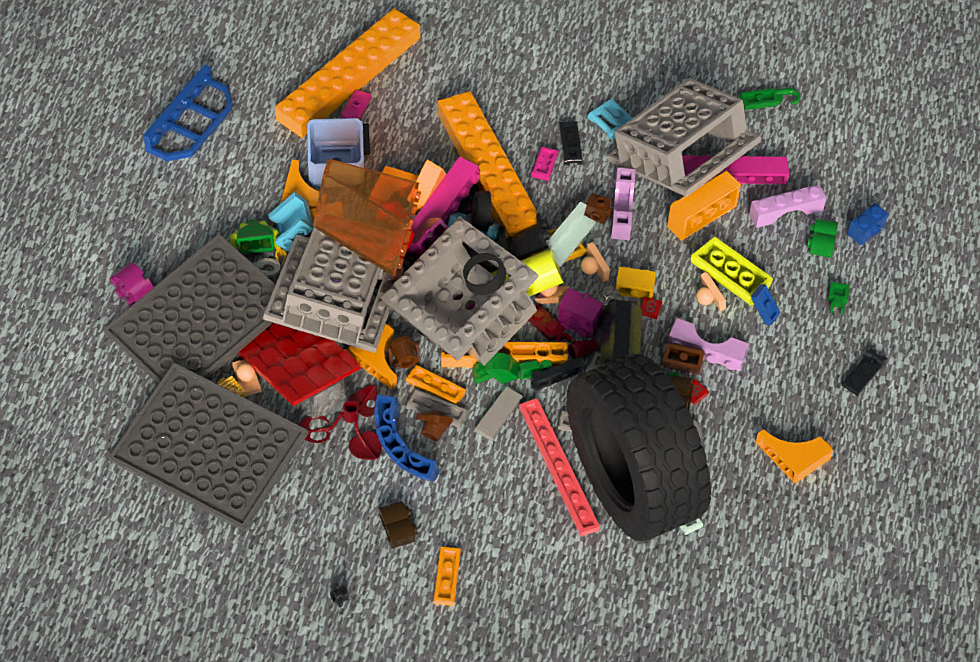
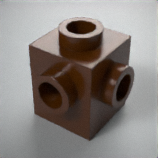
(599, 208)

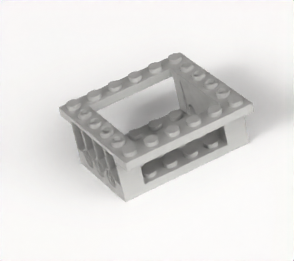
(659, 134)
(429, 290)
(315, 304)

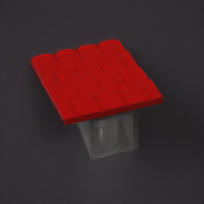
(301, 367)

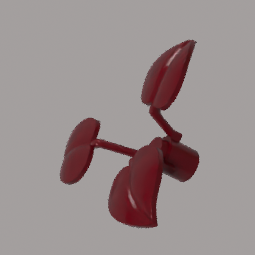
(365, 445)

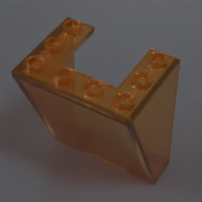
(367, 212)

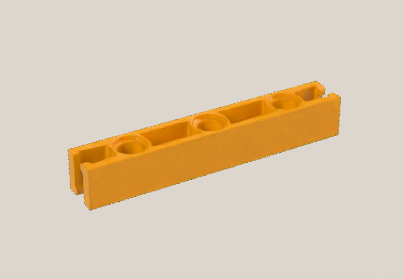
(519, 351)

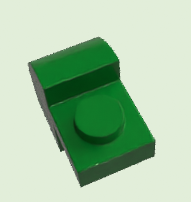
(500, 367)

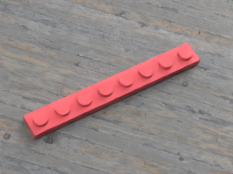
(559, 467)

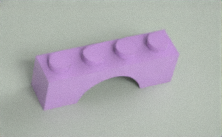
(623, 204)
(769, 209)
(729, 353)

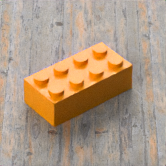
(703, 205)

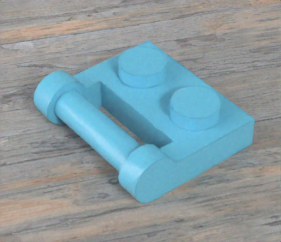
(613, 113)

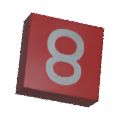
(651, 307)
(699, 392)

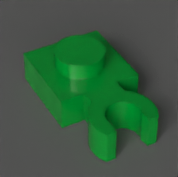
(838, 296)
(528, 367)

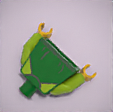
(256, 237)

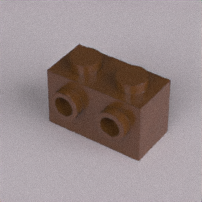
(684, 358)

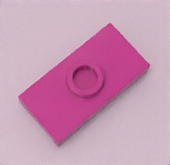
(356, 105)
(545, 163)

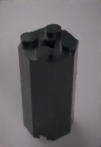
(620, 330)

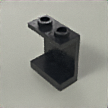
(526, 242)

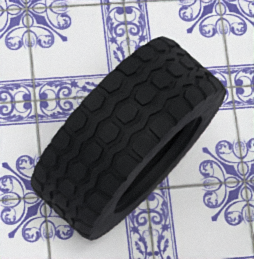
(639, 446)

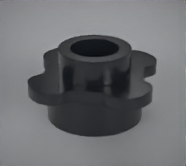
(339, 594)

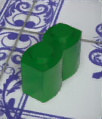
(823, 237)

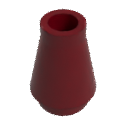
(582, 348)

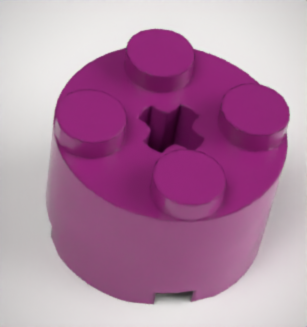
(131, 283)

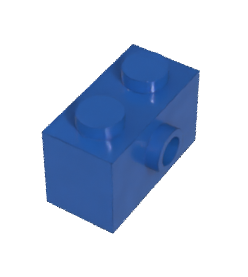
(867, 224)

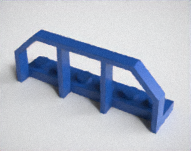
(174, 112)

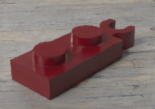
(548, 325)

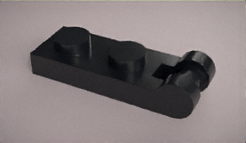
(570, 142)
(864, 372)
(556, 374)

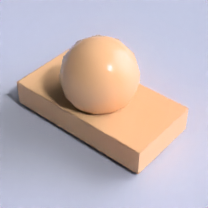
(595, 263)
(710, 293)
(552, 295)
(246, 377)

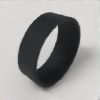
(481, 210)
(491, 286)

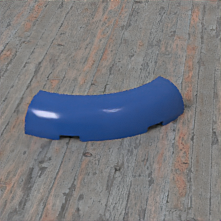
(386, 422)

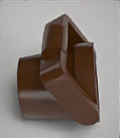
(405, 352)
(435, 424)

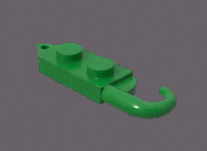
(767, 97)

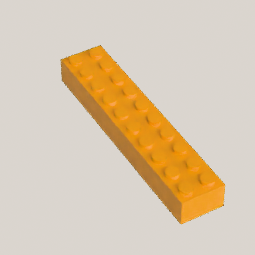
(348, 71)
(479, 145)

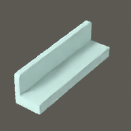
(570, 233)

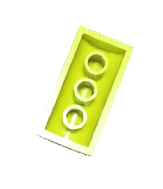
(546, 267)
(730, 269)

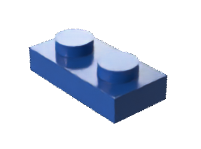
(765, 304)

